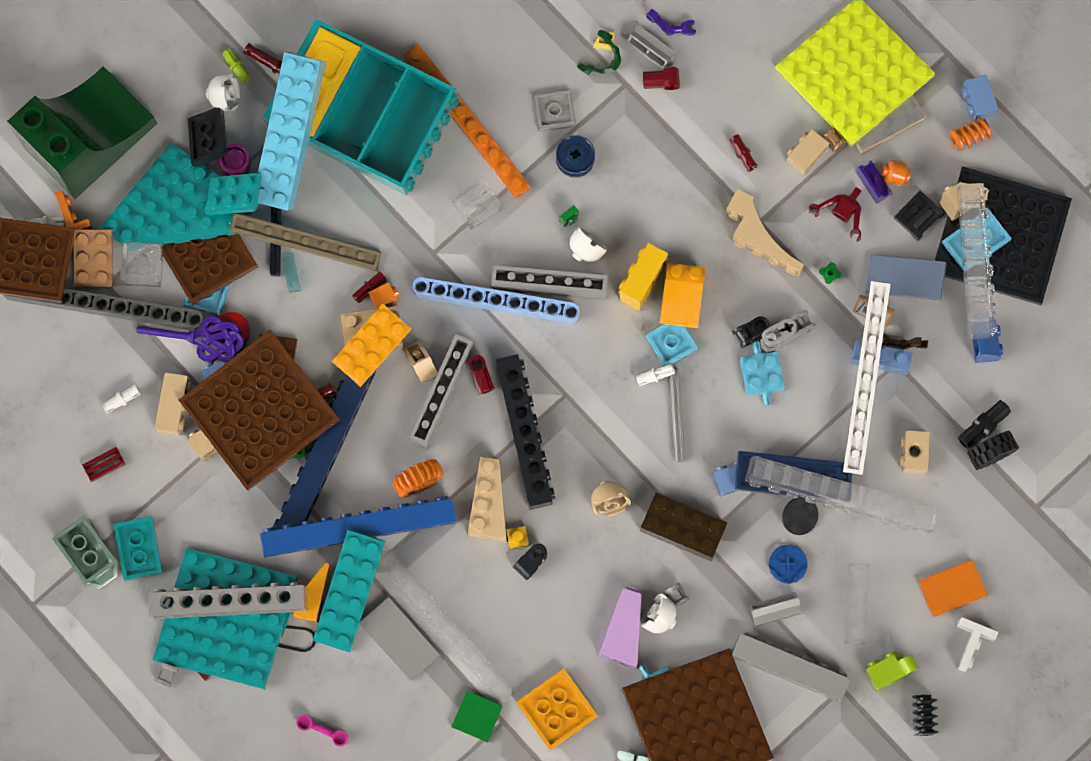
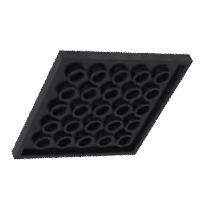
(1032, 221)

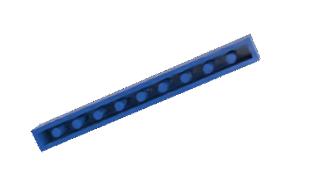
(376, 524)

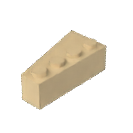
(487, 510)

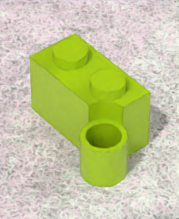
(890, 669)

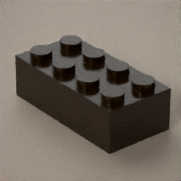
(683, 526)

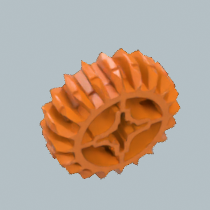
(418, 478)

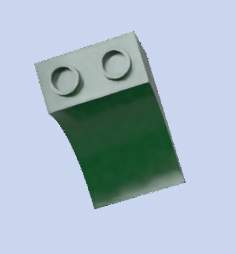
(82, 130)

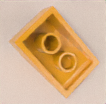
(682, 295)

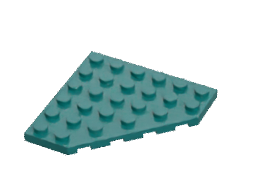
(169, 204)

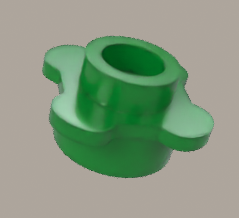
(825, 273)

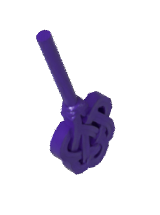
(205, 331)

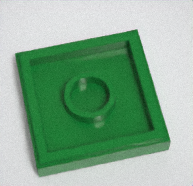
(477, 716)

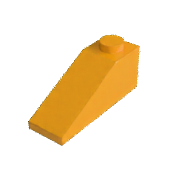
(315, 595)

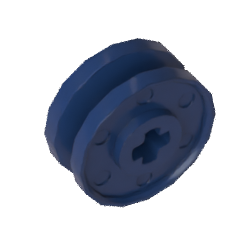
(575, 145)

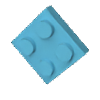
(671, 343)

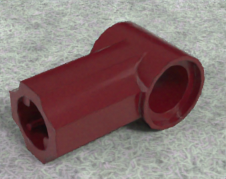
(667, 79)
(481, 376)

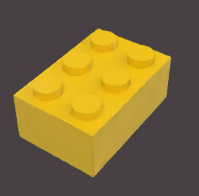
(643, 276)

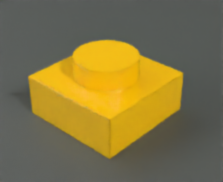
(517, 537)

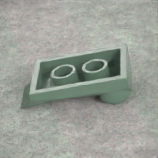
(87, 553)

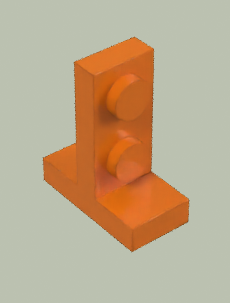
(70, 217)

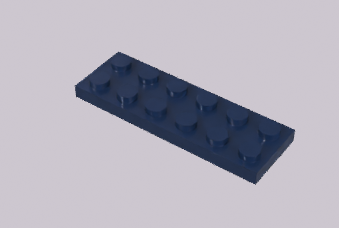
(822, 467)

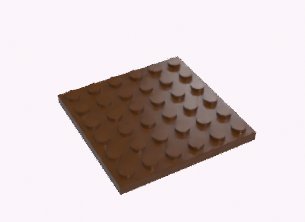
(259, 410)
(697, 713)

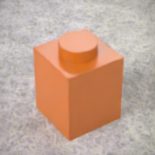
(384, 295)

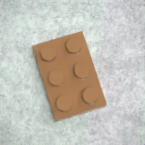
(93, 258)

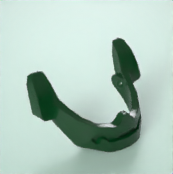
(615, 63)

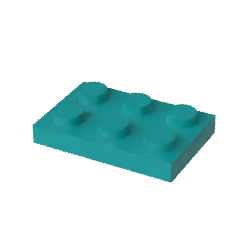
(233, 194)
(138, 548)

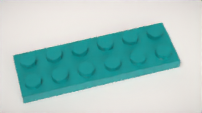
(349, 590)

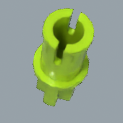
(236, 66)

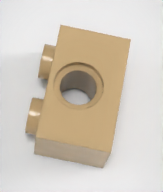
(916, 440)

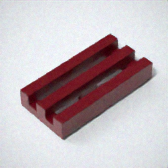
(101, 457)

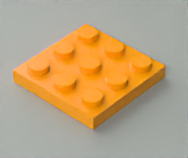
(557, 709)

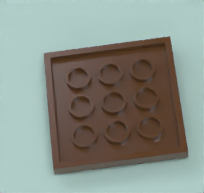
(34, 259)
(208, 264)

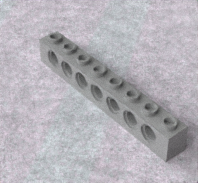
(296, 603)

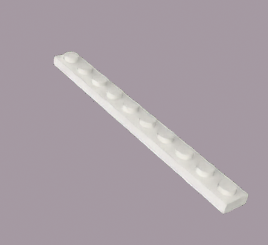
(866, 378)

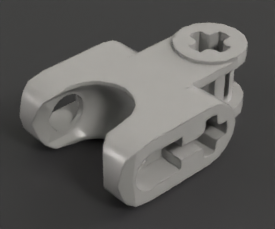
(797, 326)

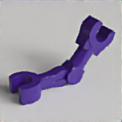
(653, 17)

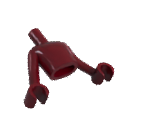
(844, 209)

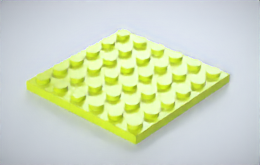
(855, 71)

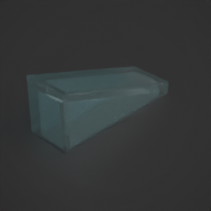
(291, 273)

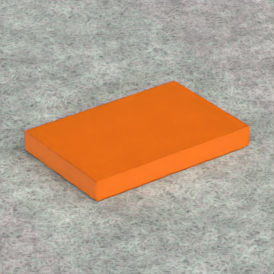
(952, 588)

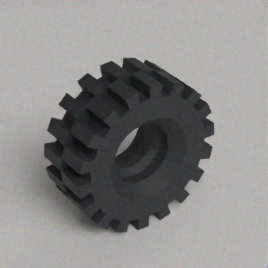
(993, 450)

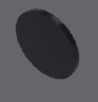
(799, 516)

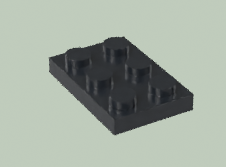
(207, 136)

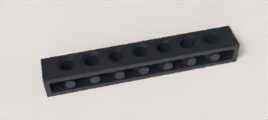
(535, 498)

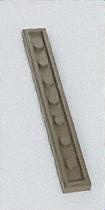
(305, 241)

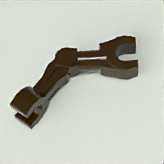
(916, 342)

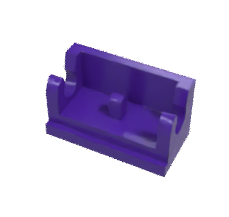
(874, 182)

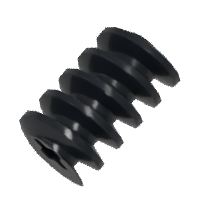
(925, 715)

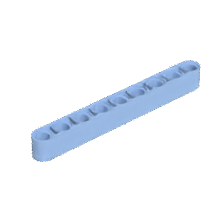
(488, 294)

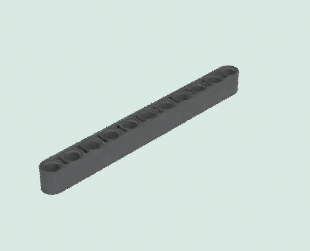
(128, 314)

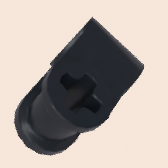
(749, 331)
(528, 564)

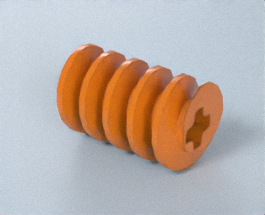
(970, 133)

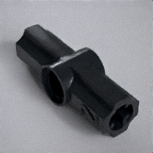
(984, 424)

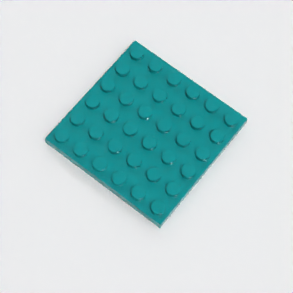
(228, 645)

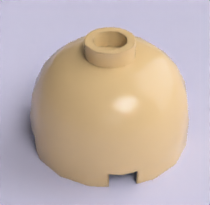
(609, 498)

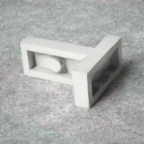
(974, 642)

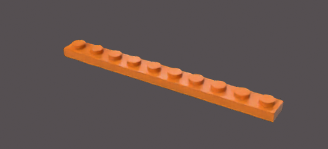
(473, 128)

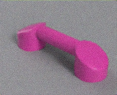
(338, 737)

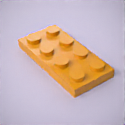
(371, 345)

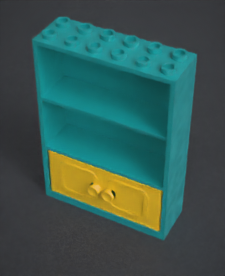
(374, 109)

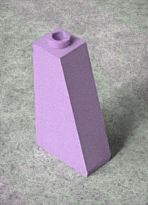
(623, 632)

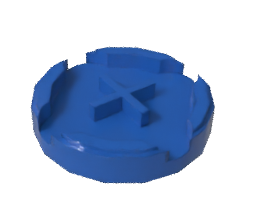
(788, 564)

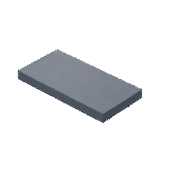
(908, 276)

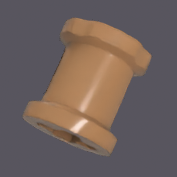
(834, 140)

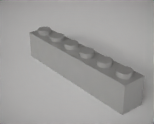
(549, 282)
(441, 391)
(790, 667)

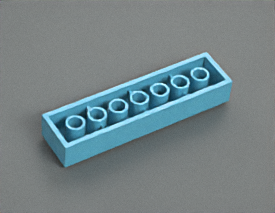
(289, 129)

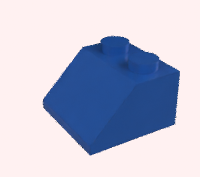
(988, 349)

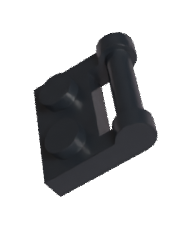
(914, 210)

